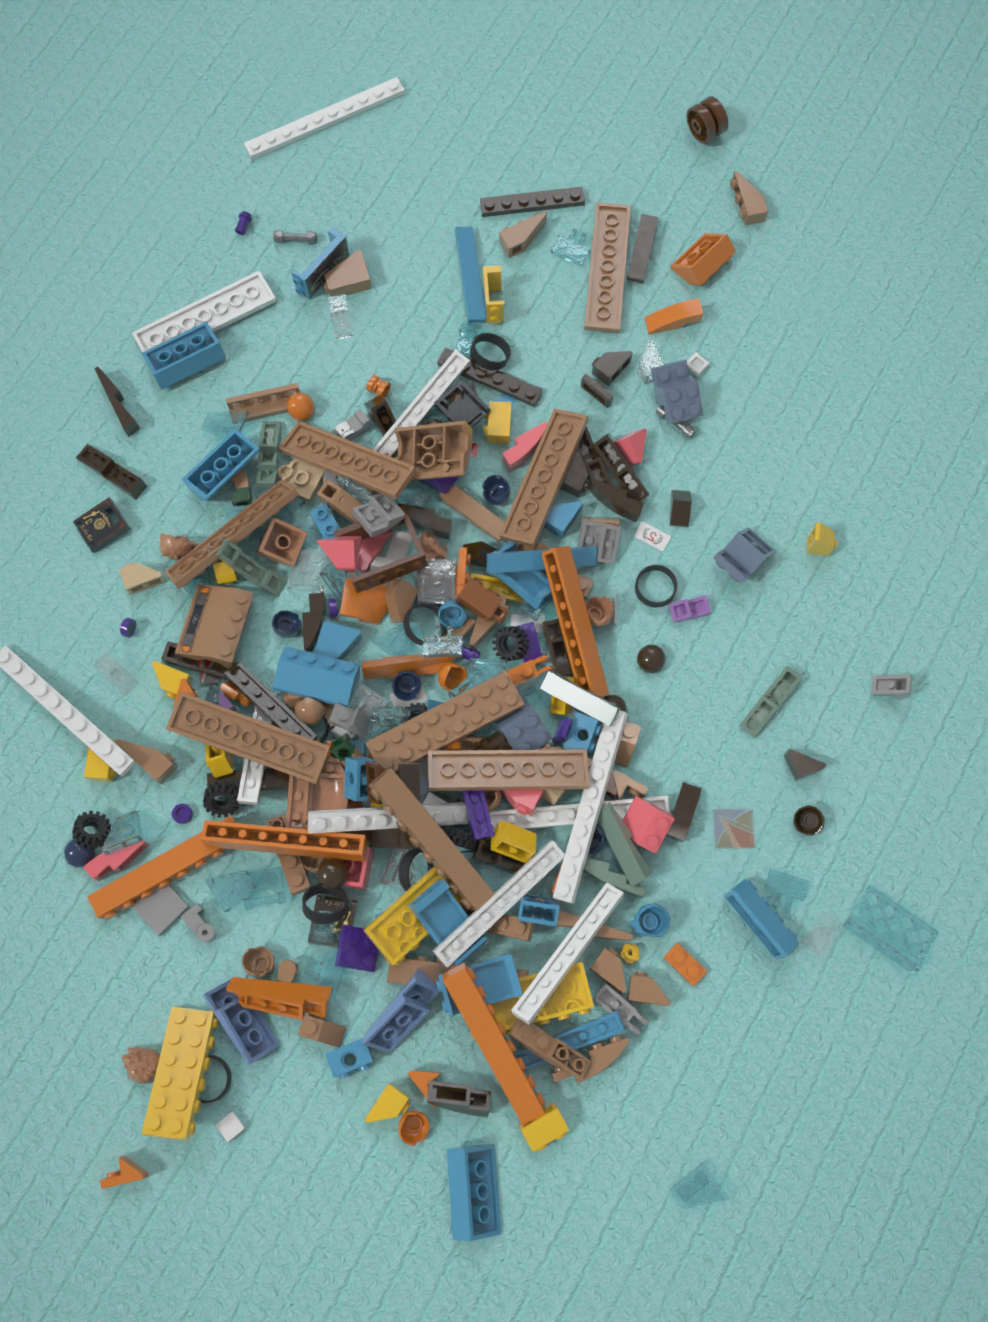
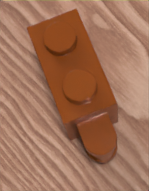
(482, 601)

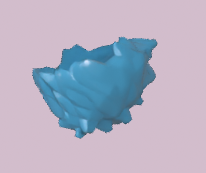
(651, 921)

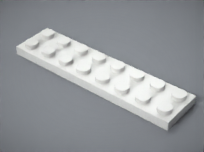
(217, 309)

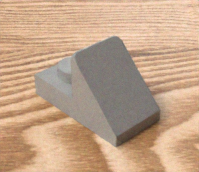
(892, 685)
(349, 719)

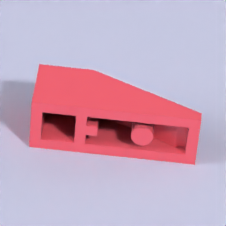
(523, 800)

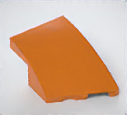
(366, 606)

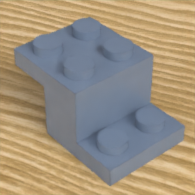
(677, 391)
(744, 555)
(524, 727)

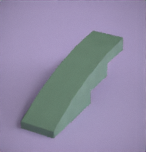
(268, 454)
(599, 871)

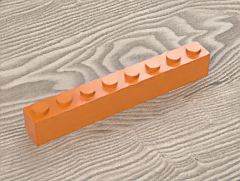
(574, 620)
(284, 840)
(153, 874)
(493, 1043)

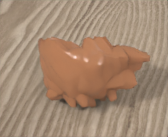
(432, 546)
(175, 547)
(600, 611)
(141, 1064)

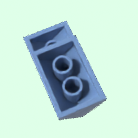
(402, 1013)
(243, 1025)

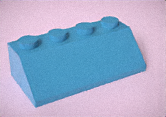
(184, 355)
(220, 465)
(316, 676)
(761, 919)
(473, 1192)

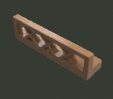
(264, 403)

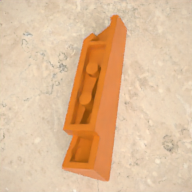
(393, 665)
(281, 997)

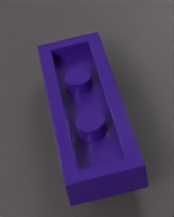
(478, 814)

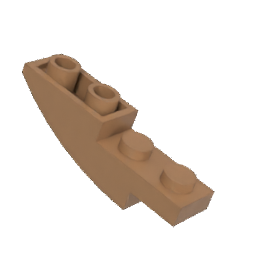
(291, 864)
(509, 927)
(550, 1048)
(600, 1057)

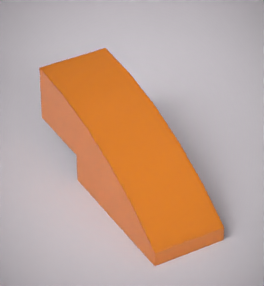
(674, 316)

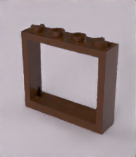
(390, 571)

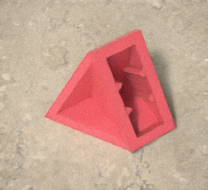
(633, 446)
(342, 551)

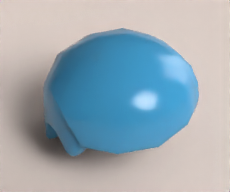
(452, 614)

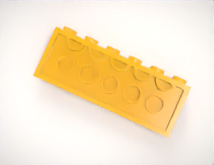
(397, 928)
(569, 997)
(180, 1074)

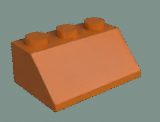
(704, 258)

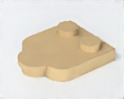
(302, 477)

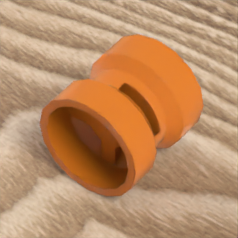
(377, 386)

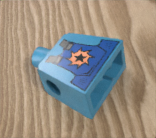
(538, 910)

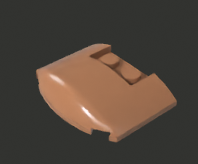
(306, 796)

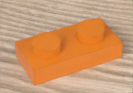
(685, 964)

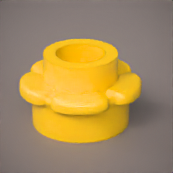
(630, 958)

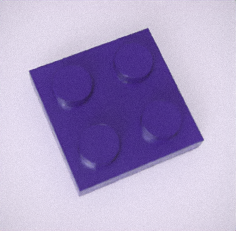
(356, 950)

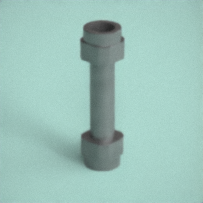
(279, 236)
(687, 431)

